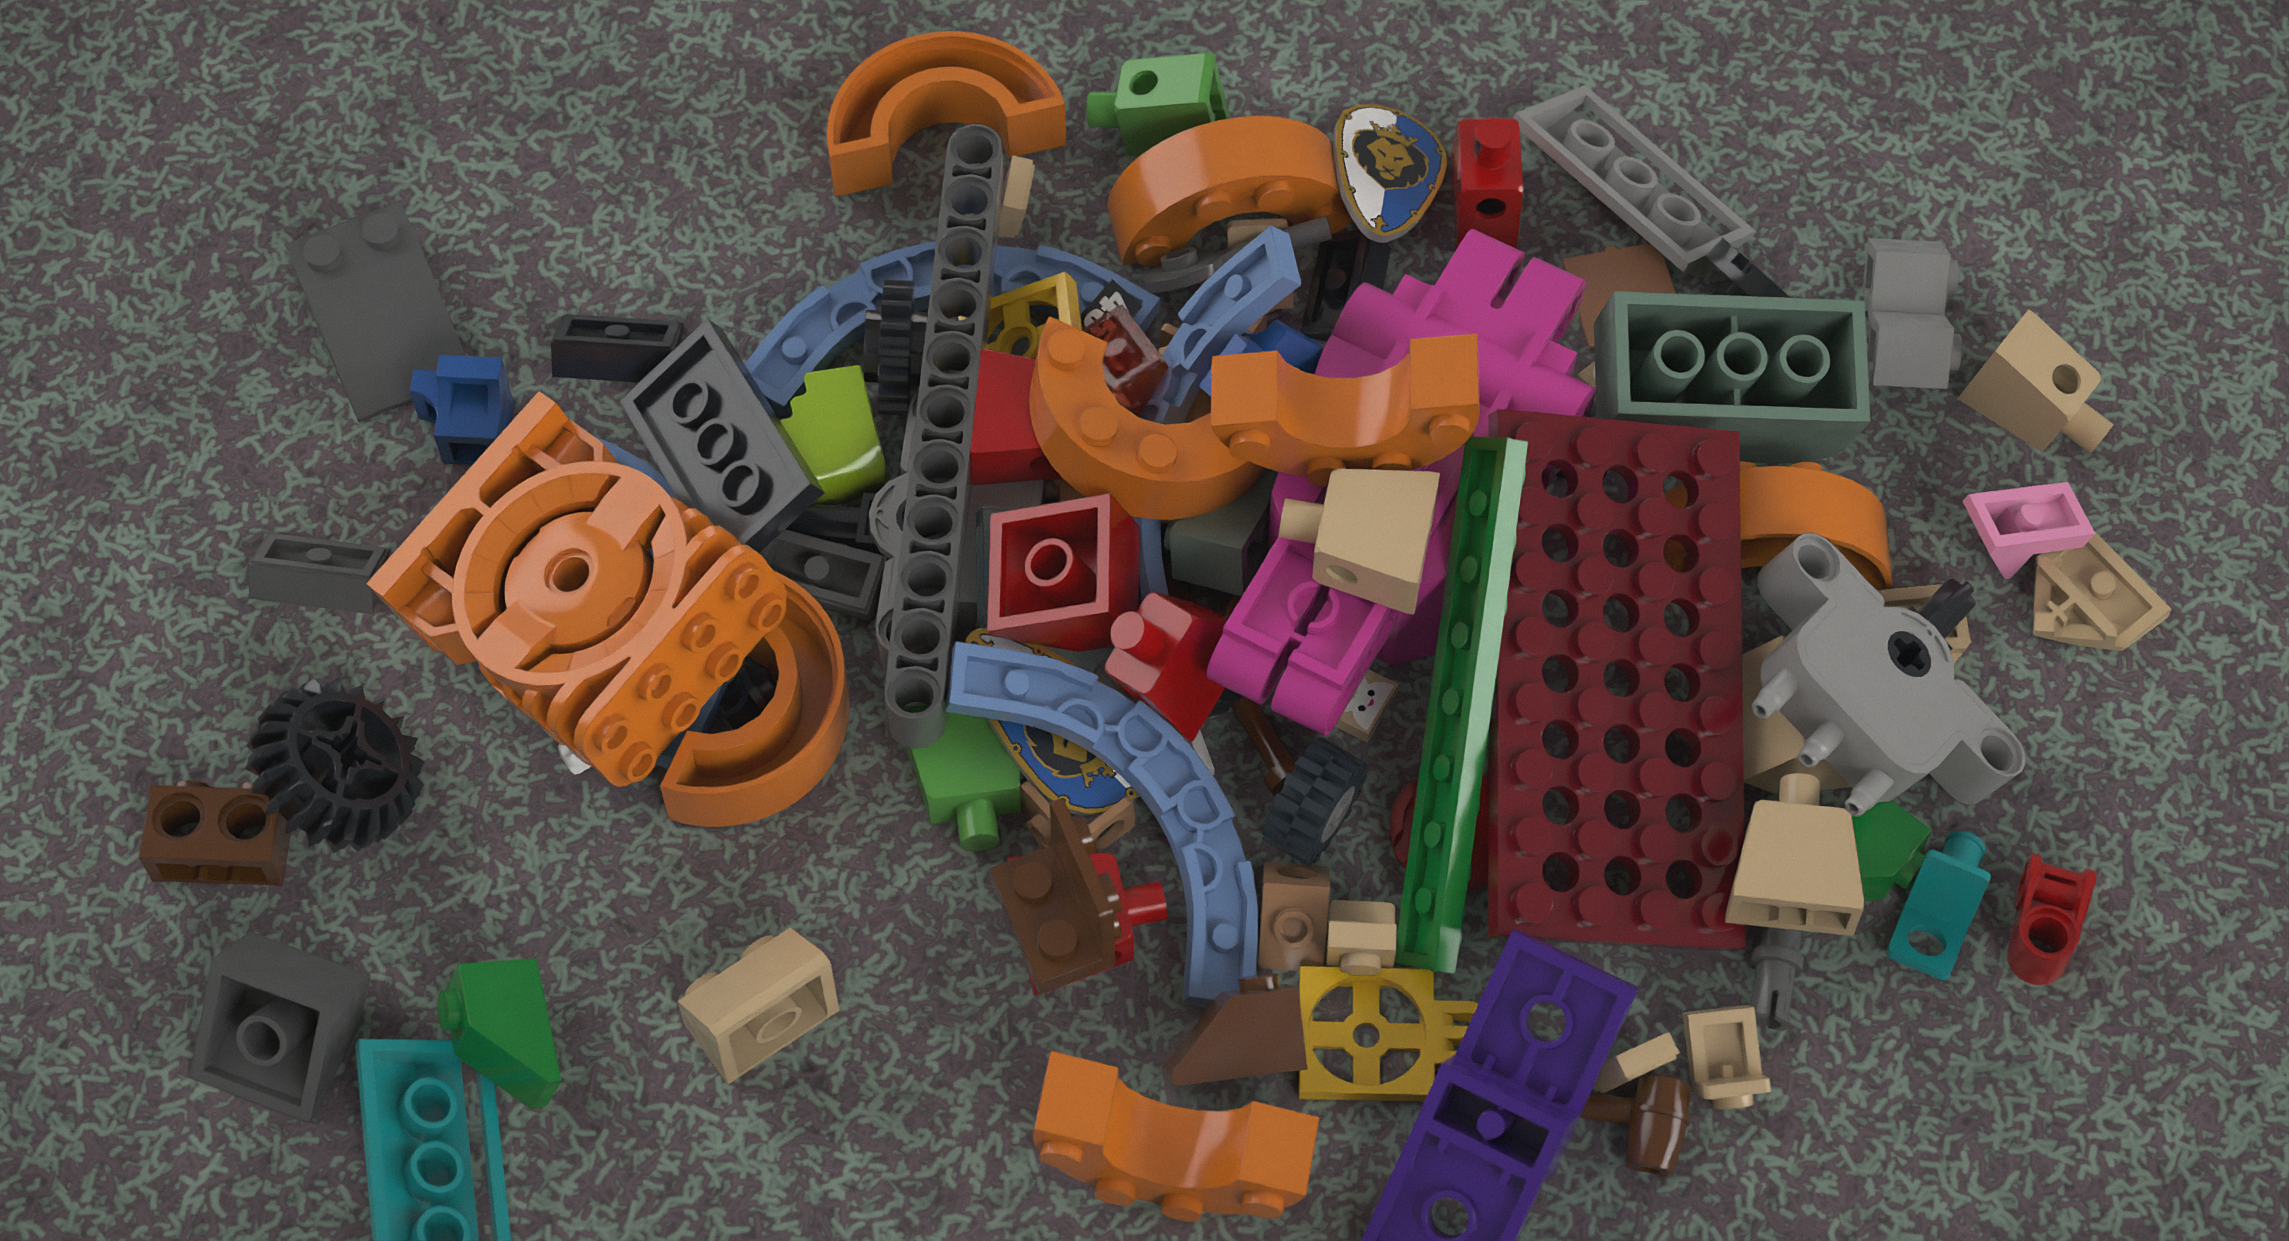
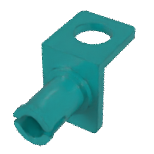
(1942, 903)

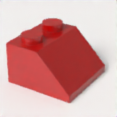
(1062, 572)

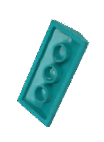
(421, 1143)

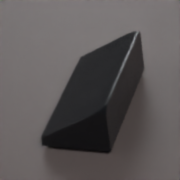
(1353, 261)
(611, 347)

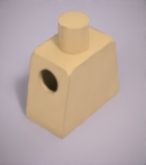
(2038, 388)
(1368, 533)
(1798, 864)

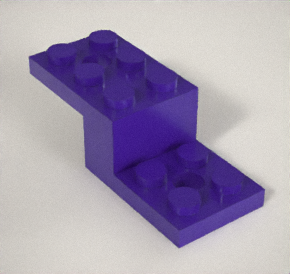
(1505, 1098)

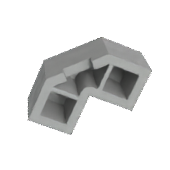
(1905, 308)

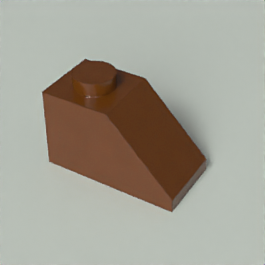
(1242, 1035)

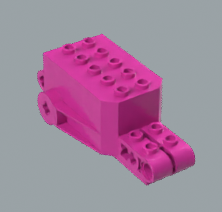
(1329, 638)

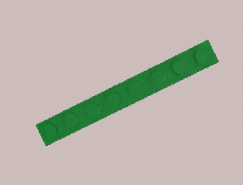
(1460, 703)

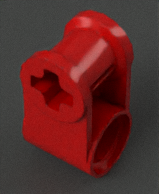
(2049, 909)

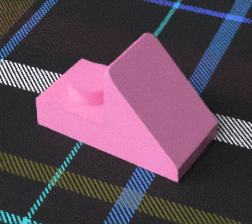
(2028, 523)

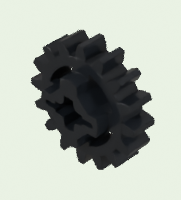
(894, 346)

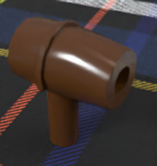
(1654, 1119)

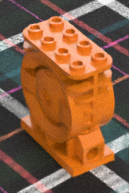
(595, 664)

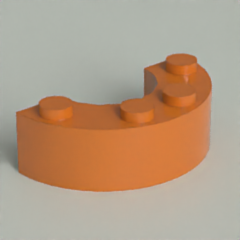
(935, 82)
(1219, 173)
(1368, 422)
(1107, 449)
(1797, 500)
(785, 749)
(1167, 1154)

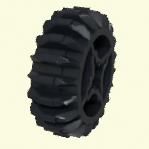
(323, 772)

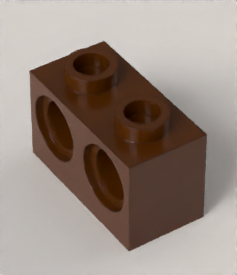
(213, 848)

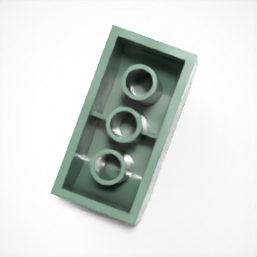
(1760, 366)

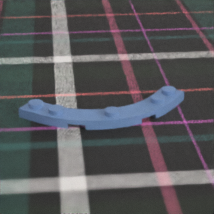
(1221, 307)
(835, 317)
(1159, 768)

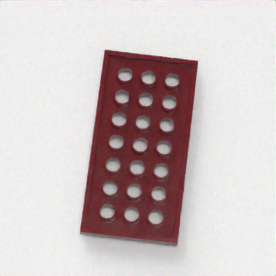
(1708, 718)

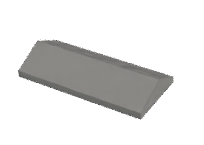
(1629, 184)

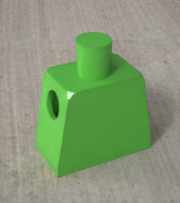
(1160, 99)
(967, 779)

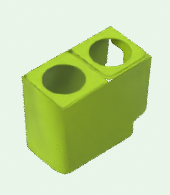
(838, 434)

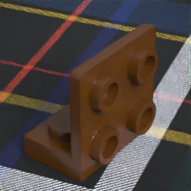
(1060, 904)

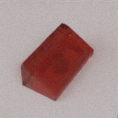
(1130, 360)

